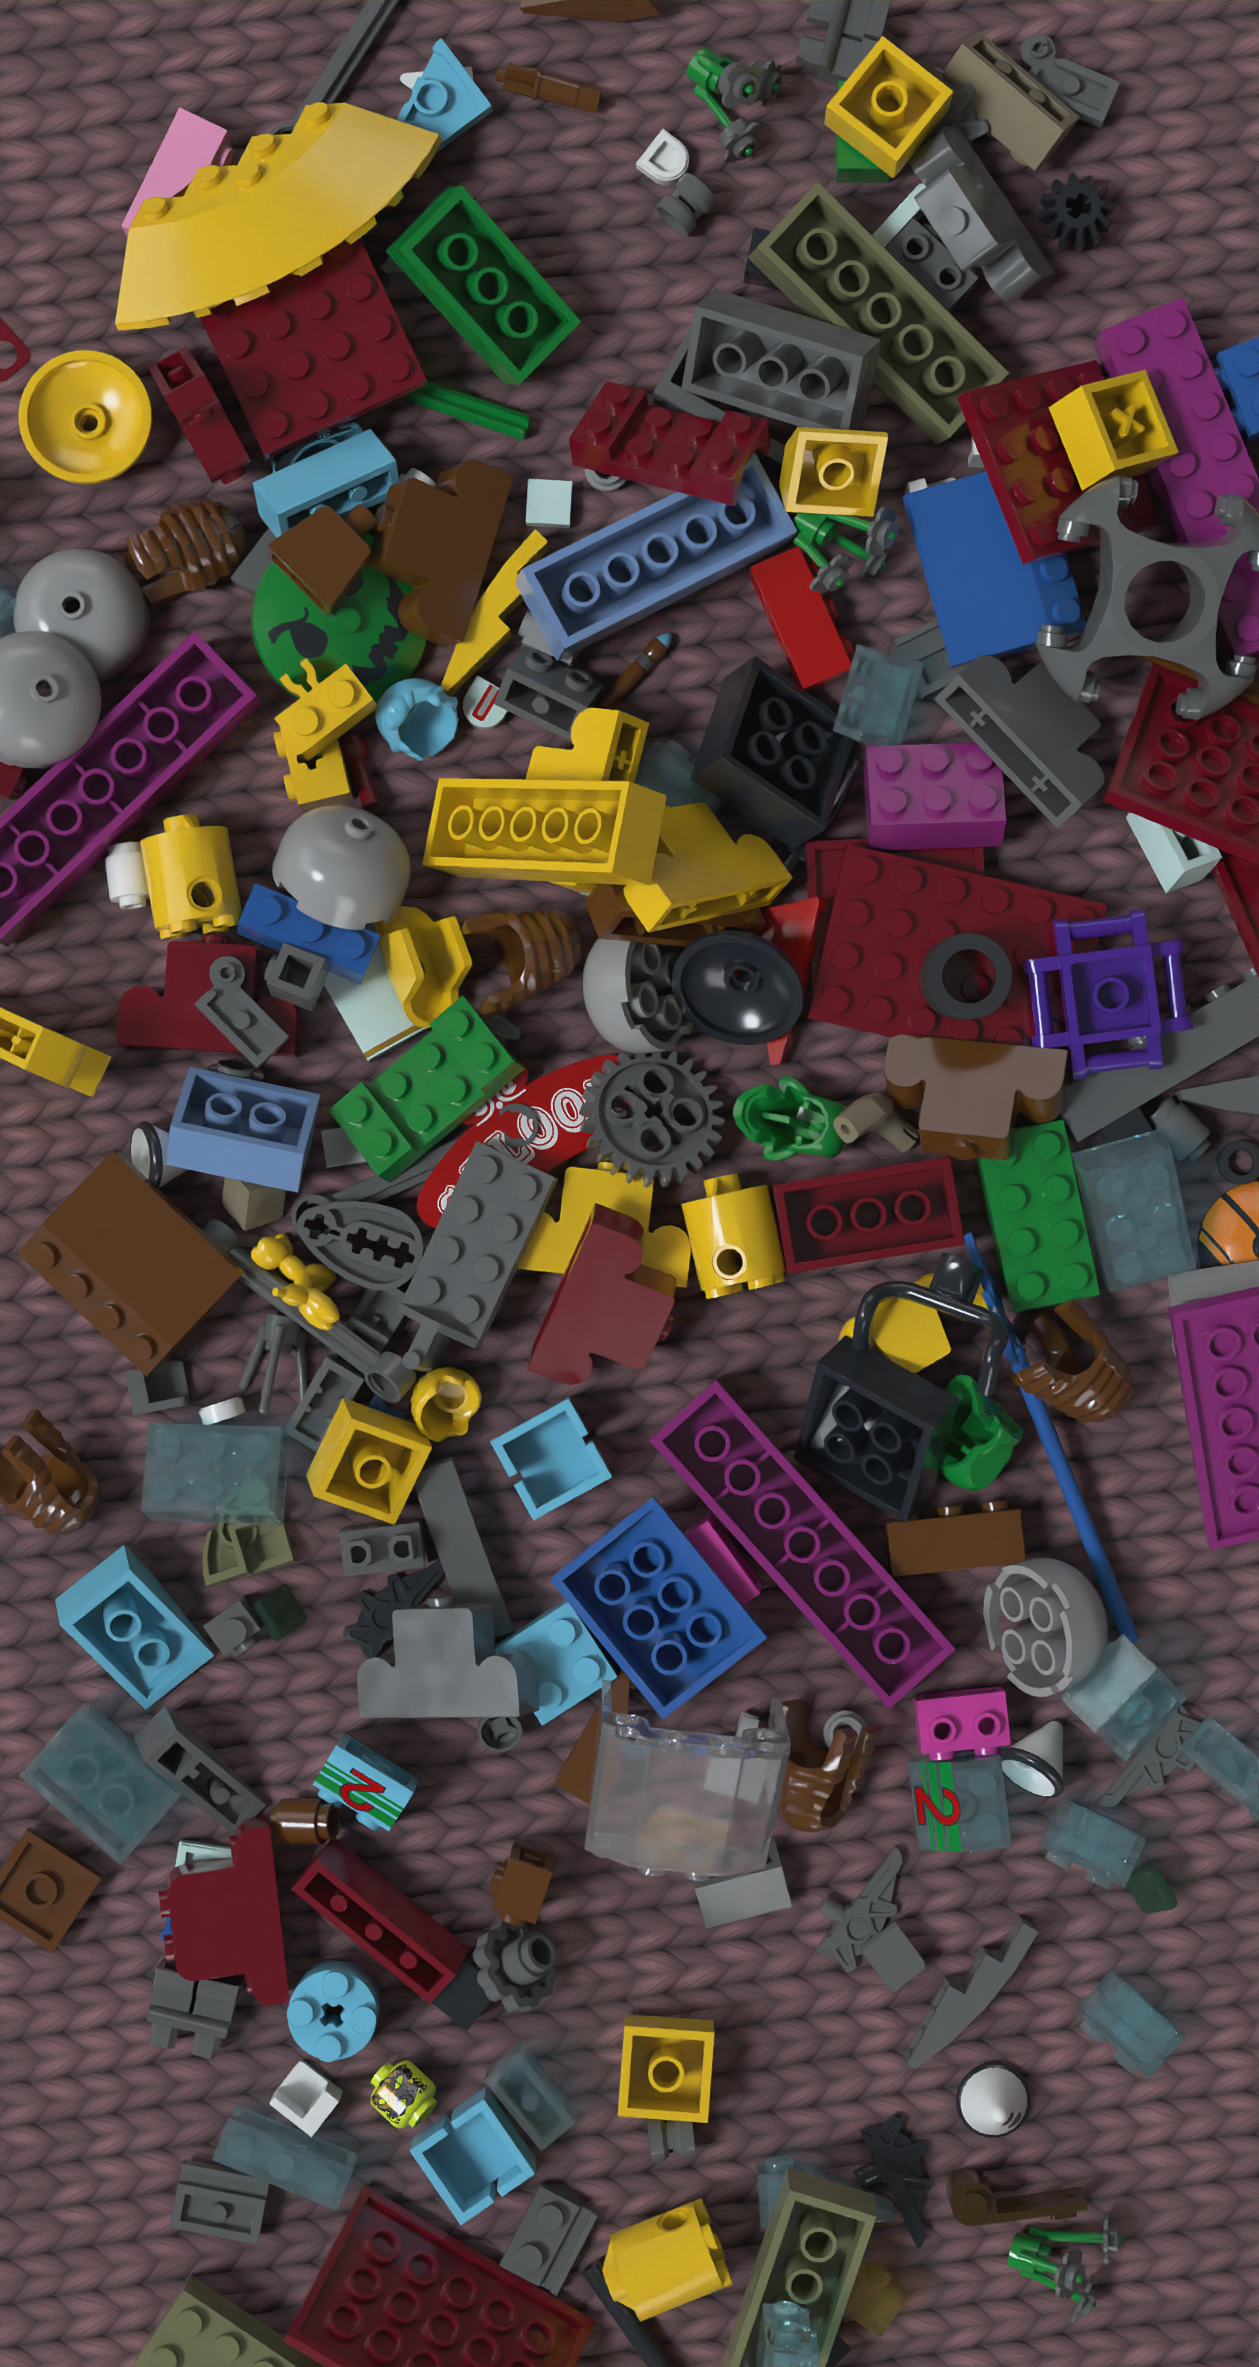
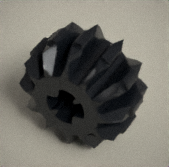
(1090, 221)

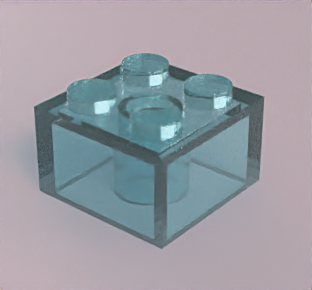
(1124, 1698)

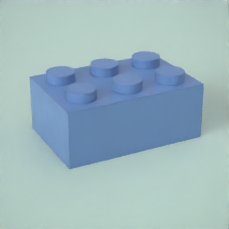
(242, 1129)

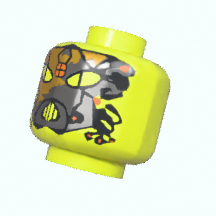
(403, 2094)

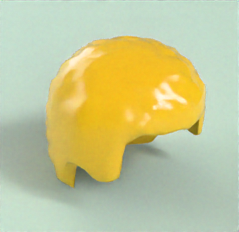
(445, 1402)

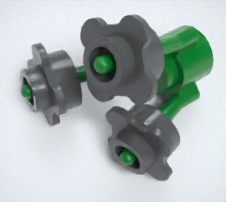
(738, 85)

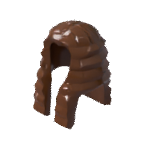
(191, 537)
(532, 947)
(1063, 1382)
(48, 1490)
(817, 1781)

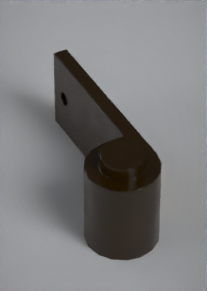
(976, 2206)

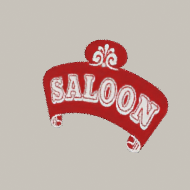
(556, 1104)

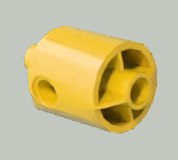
(187, 864)
(731, 1223)
(665, 2261)

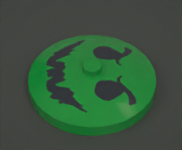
(359, 632)

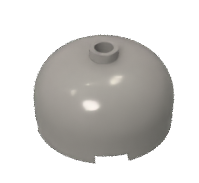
(112, 610)
(52, 727)
(343, 866)
(623, 998)
(1065, 1630)

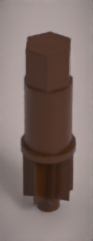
(549, 87)

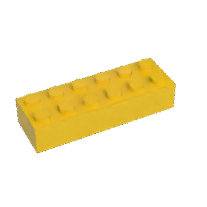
(545, 830)

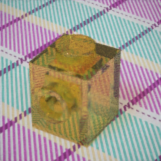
(874, 2297)

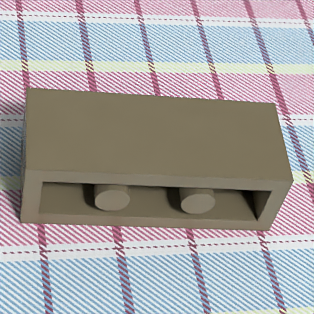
(1013, 102)

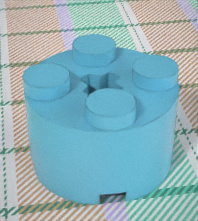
(334, 2035)

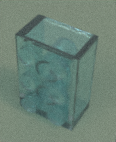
(1134, 1210)
(215, 1474)
(101, 1782)

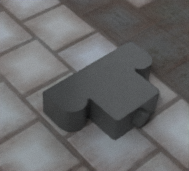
(976, 216)
(1028, 733)
(446, 1667)

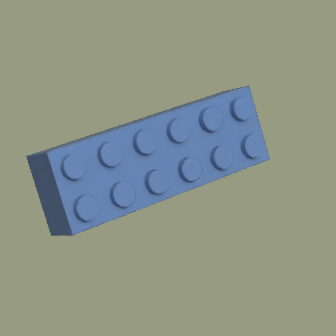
(651, 561)

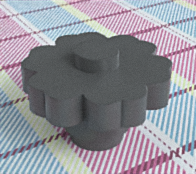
(515, 1966)

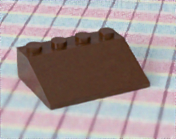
(131, 1263)

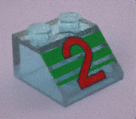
(960, 1803)

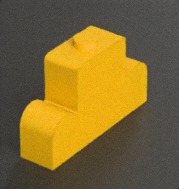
(604, 749)
(704, 872)
(50, 1054)
(555, 1242)

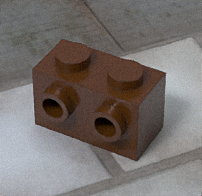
(521, 1884)

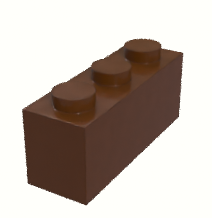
(955, 1539)

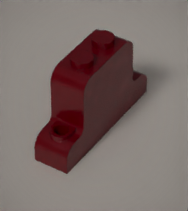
(200, 416)
(229, 1916)

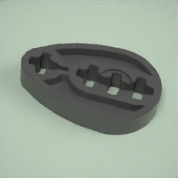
(361, 1268)

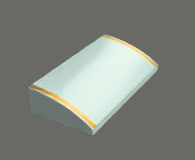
(372, 1008)

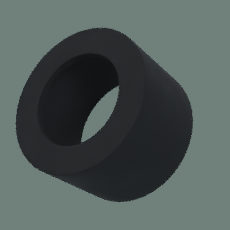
(932, 983)

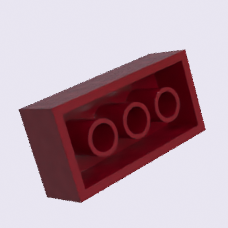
(867, 1215)

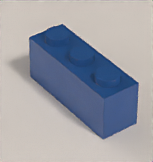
(275, 920)

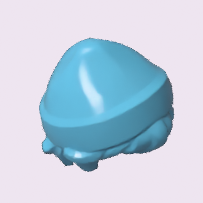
(417, 718)

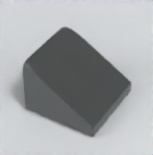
(894, 1957)

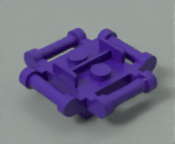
(1108, 994)

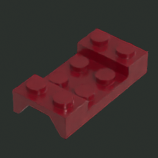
(665, 446)

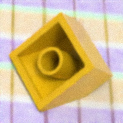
(832, 471)

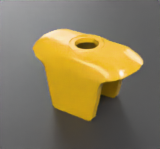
(440, 949)
(906, 1331)

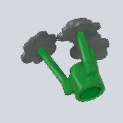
(821, 530)
(1033, 2259)

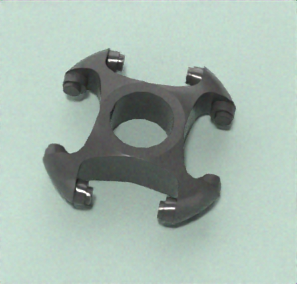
(1122, 557)

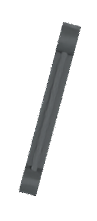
(346, 58)
(377, 1189)
(382, 1372)

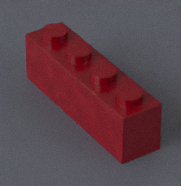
(381, 1919)

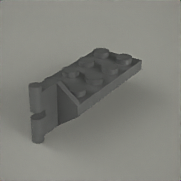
(473, 1254)

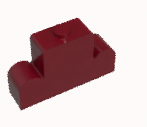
(174, 1021)
(604, 1303)

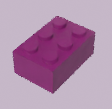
(933, 797)

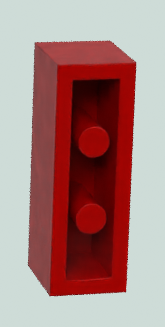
(802, 619)

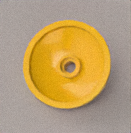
(78, 389)

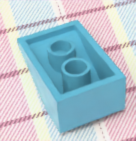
(132, 1627)

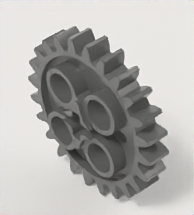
(622, 1138)

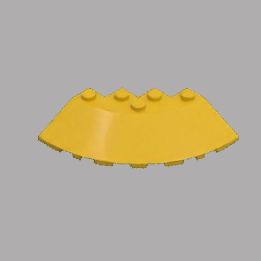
(268, 213)

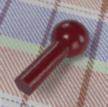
(355, 751)

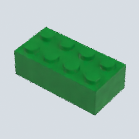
(483, 285)
(1037, 1221)

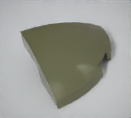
(245, 1551)

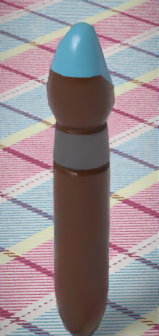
(635, 671)

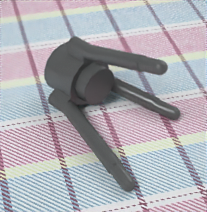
(279, 1335)

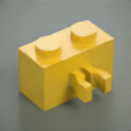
(325, 710)

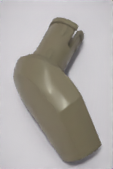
(873, 1114)

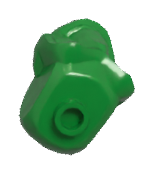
(789, 1120)
(979, 1438)

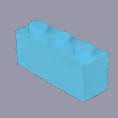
(338, 477)

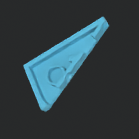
(445, 98)

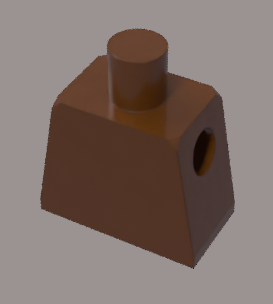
(324, 554)

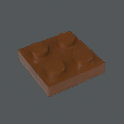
(44, 1889)

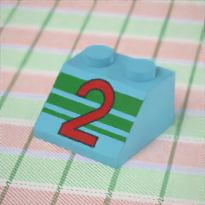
(365, 1783)

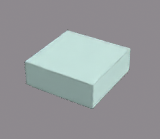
(549, 503)

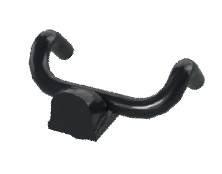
(949, 1292)

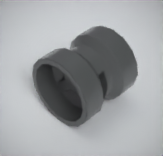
(686, 204)
(499, 1733)
(671, 2137)

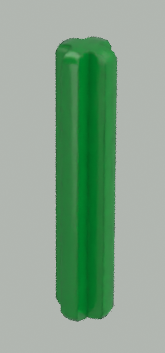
(471, 409)

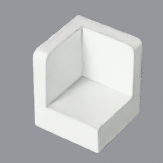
(306, 2097)

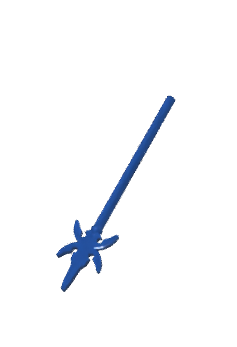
(1016, 1355)

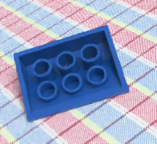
(976, 576)
(658, 1607)

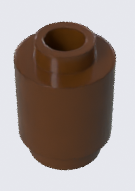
(305, 1821)

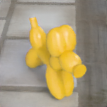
(308, 1281)

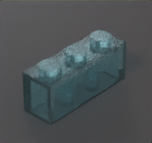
(285, 2157)

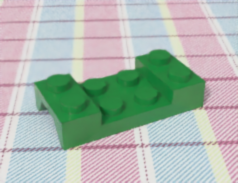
(426, 1091)

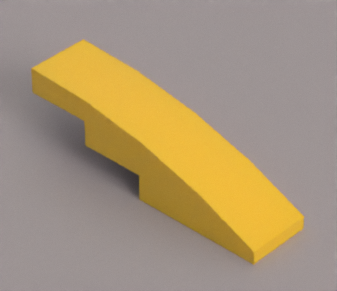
(486, 627)

